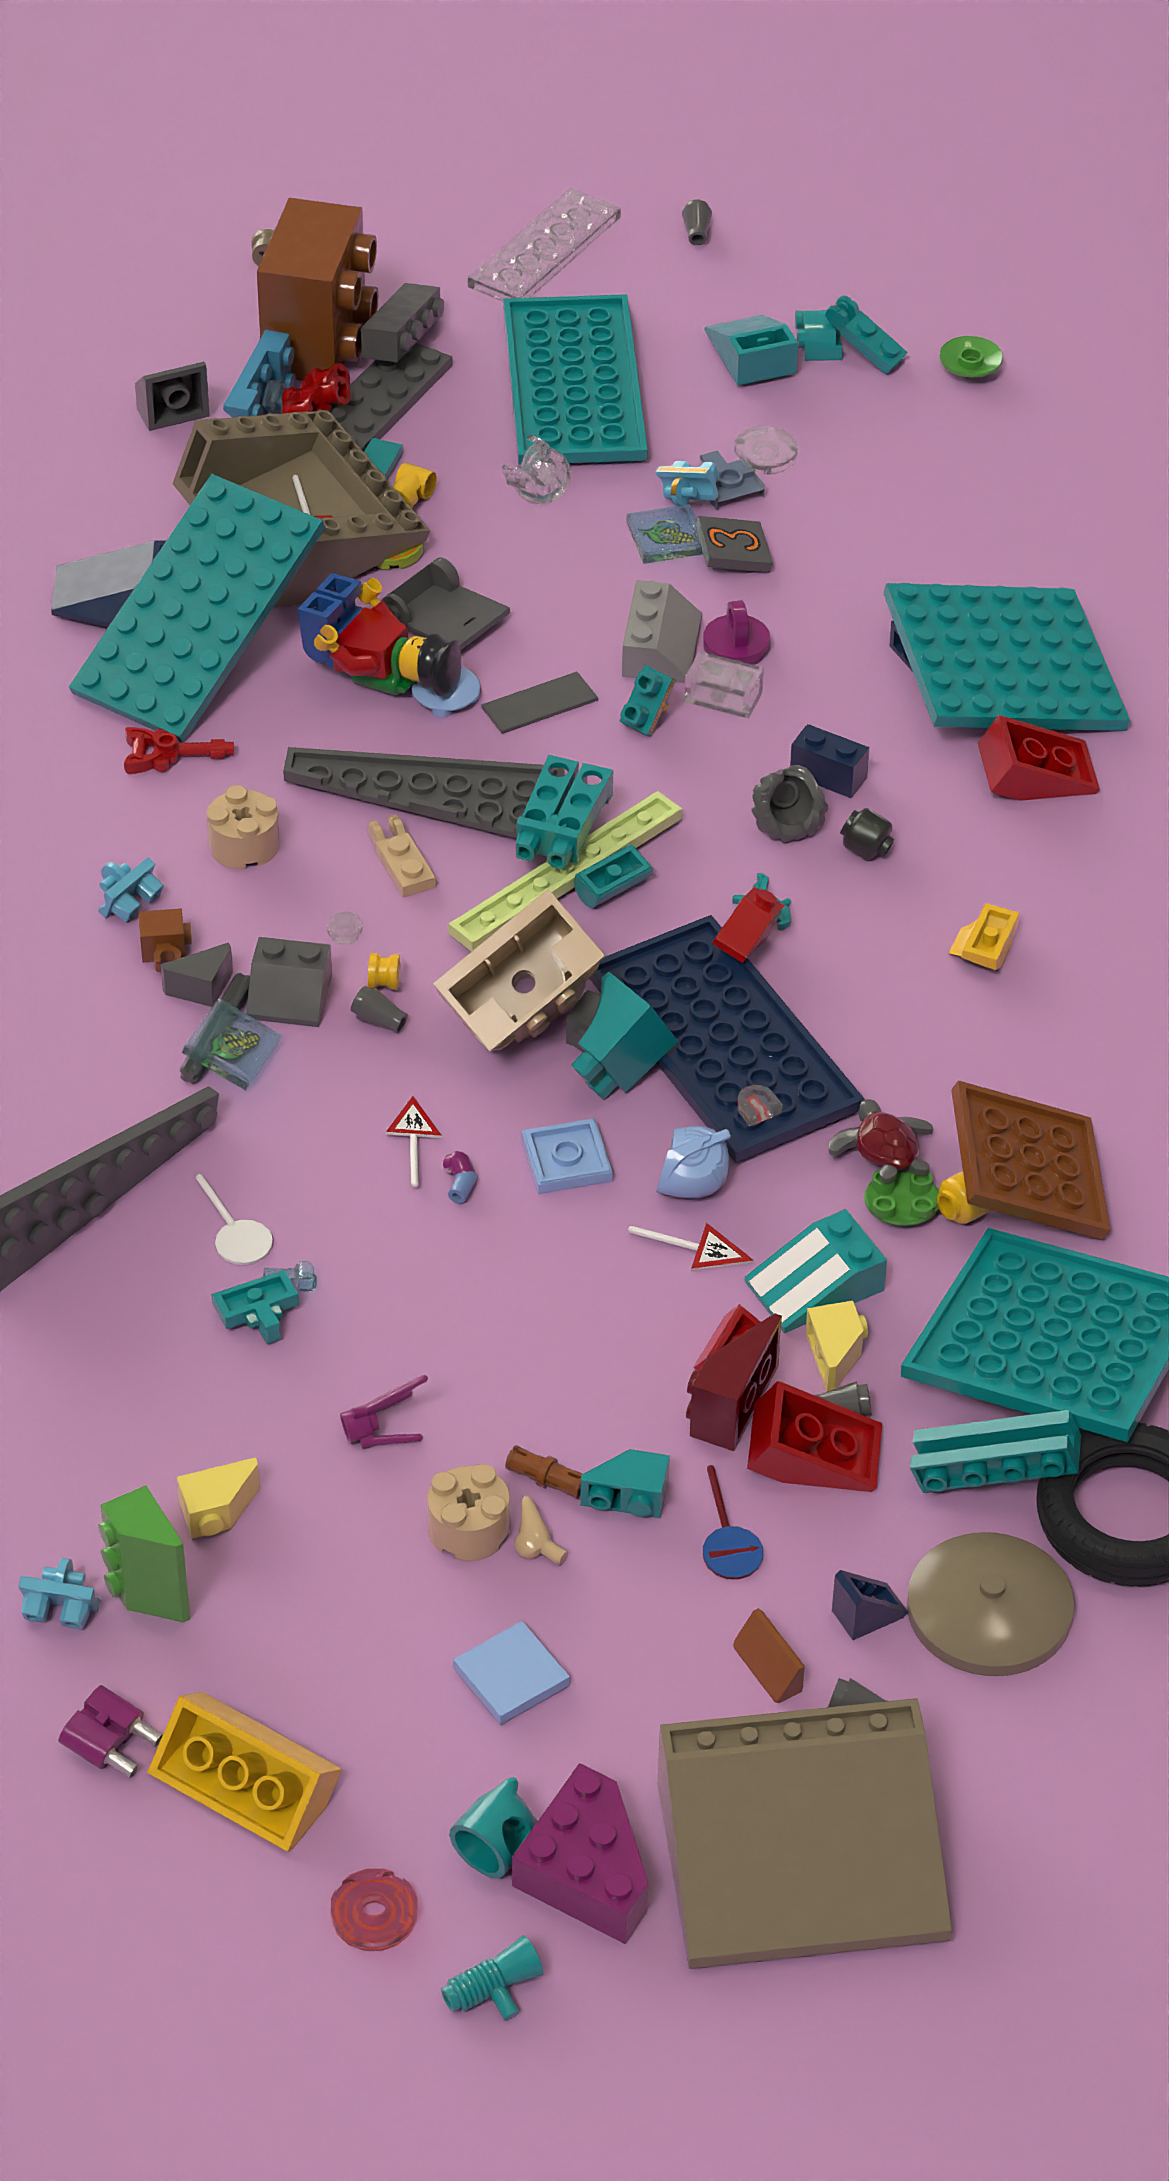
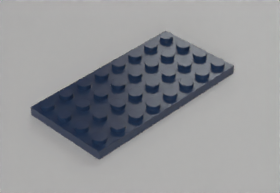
(731, 1037)

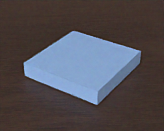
(566, 1155)
(511, 1672)

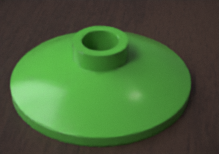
(971, 356)

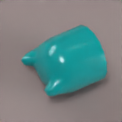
(493, 1829)

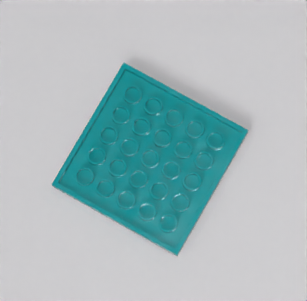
(1005, 655)
(1049, 1334)

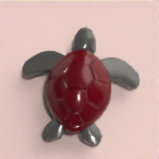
(884, 1141)

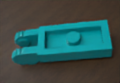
(865, 334)

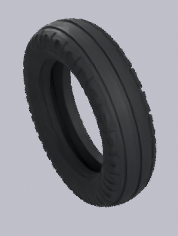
(1084, 1545)

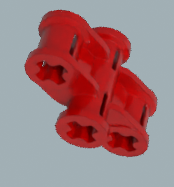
(319, 390)

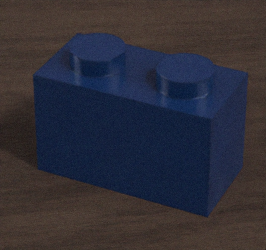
(831, 759)

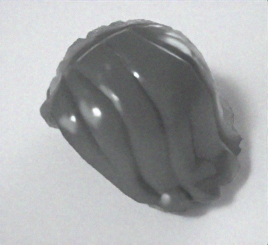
(789, 804)

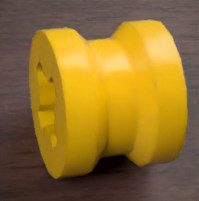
(384, 971)

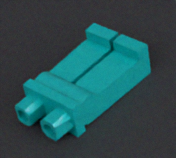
(562, 811)

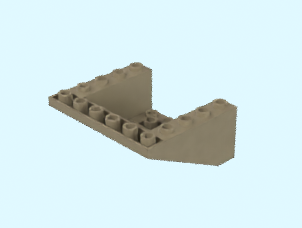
(337, 479)
(803, 1833)

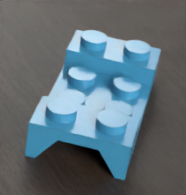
(269, 360)

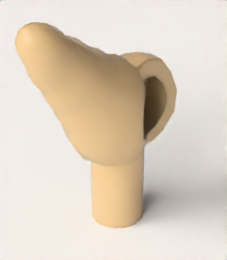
(535, 1536)

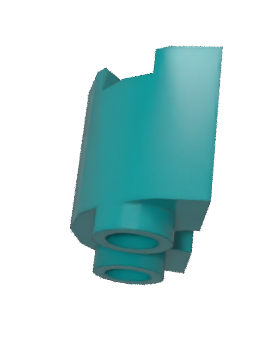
(817, 336)

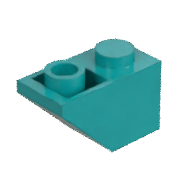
(628, 1484)

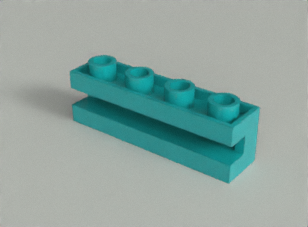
(996, 1451)

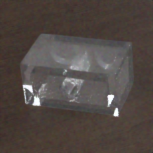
(723, 684)

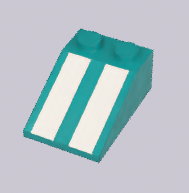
(819, 1267)

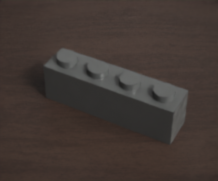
(401, 322)

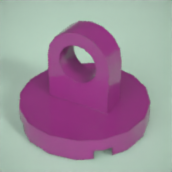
(737, 635)

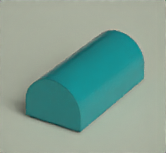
(611, 876)

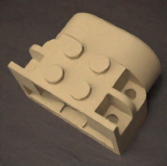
(536, 945)

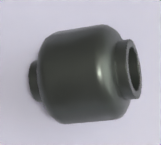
(867, 834)

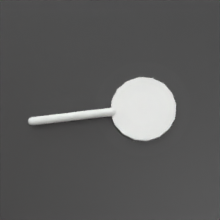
(241, 1240)

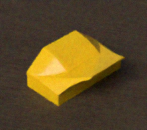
(988, 937)

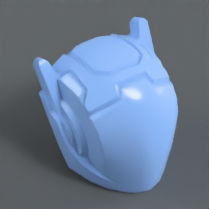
(695, 1163)

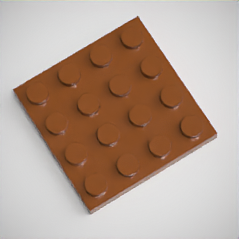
(1030, 1160)

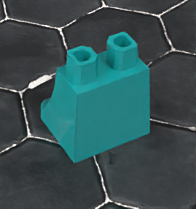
(621, 1040)

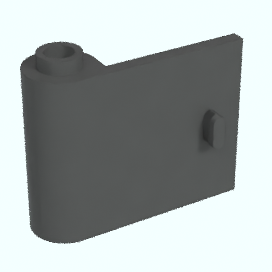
(438, 605)

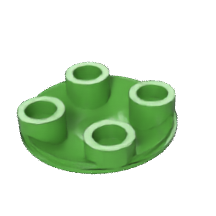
(904, 1201)

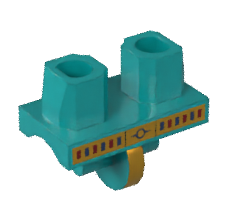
(647, 700)

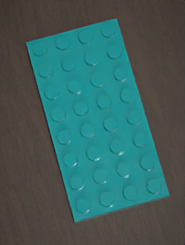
(575, 377)
(197, 607)

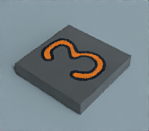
(733, 544)

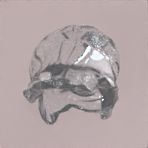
(542, 474)

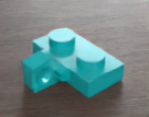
(257, 1304)

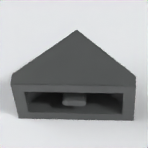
(198, 975)

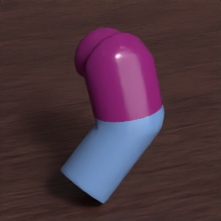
(464, 1173)

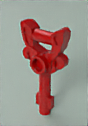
(167, 750)

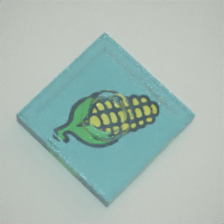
(665, 533)
(231, 1044)

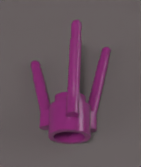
(362, 1420)

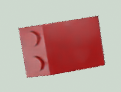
(1035, 762)
(813, 1441)

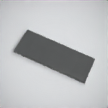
(539, 702)

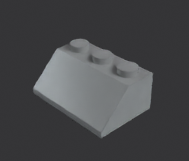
(660, 631)

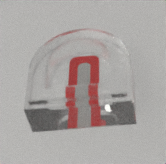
(758, 1104)

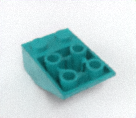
(755, 348)

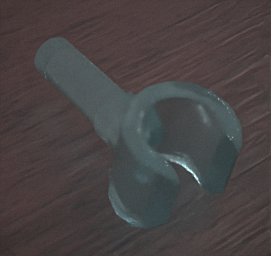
(302, 1274)

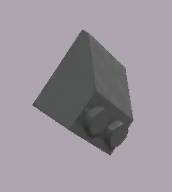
(173, 396)
(289, 981)

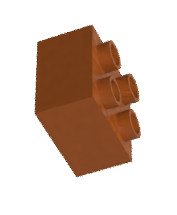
(316, 283)

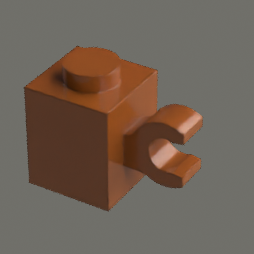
(163, 936)

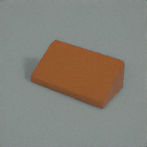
(769, 1657)

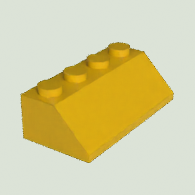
(243, 1770)

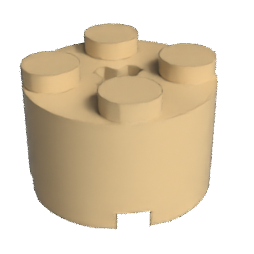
(243, 827)
(468, 1511)

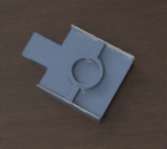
(734, 477)

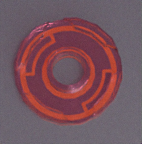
(373, 1931)

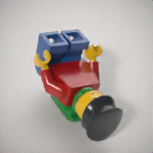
(373, 641)

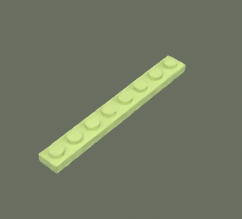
(628, 828)

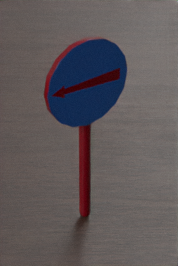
(731, 1549)

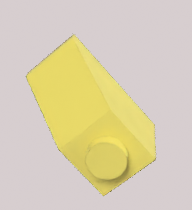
(835, 1340)
(217, 1496)

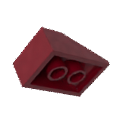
(732, 1383)

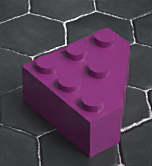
(586, 1857)

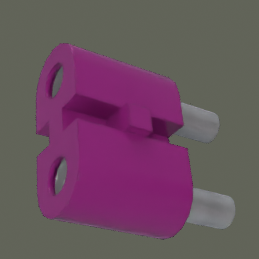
(103, 1726)

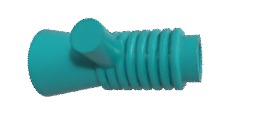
(490, 1978)

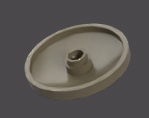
(990, 1604)

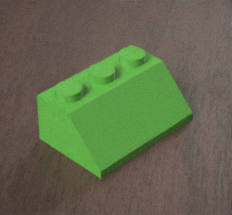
(144, 1556)

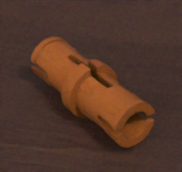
(544, 1471)

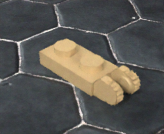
(401, 858)

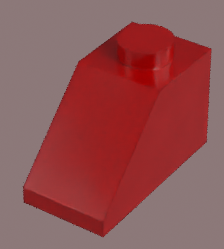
(749, 924)

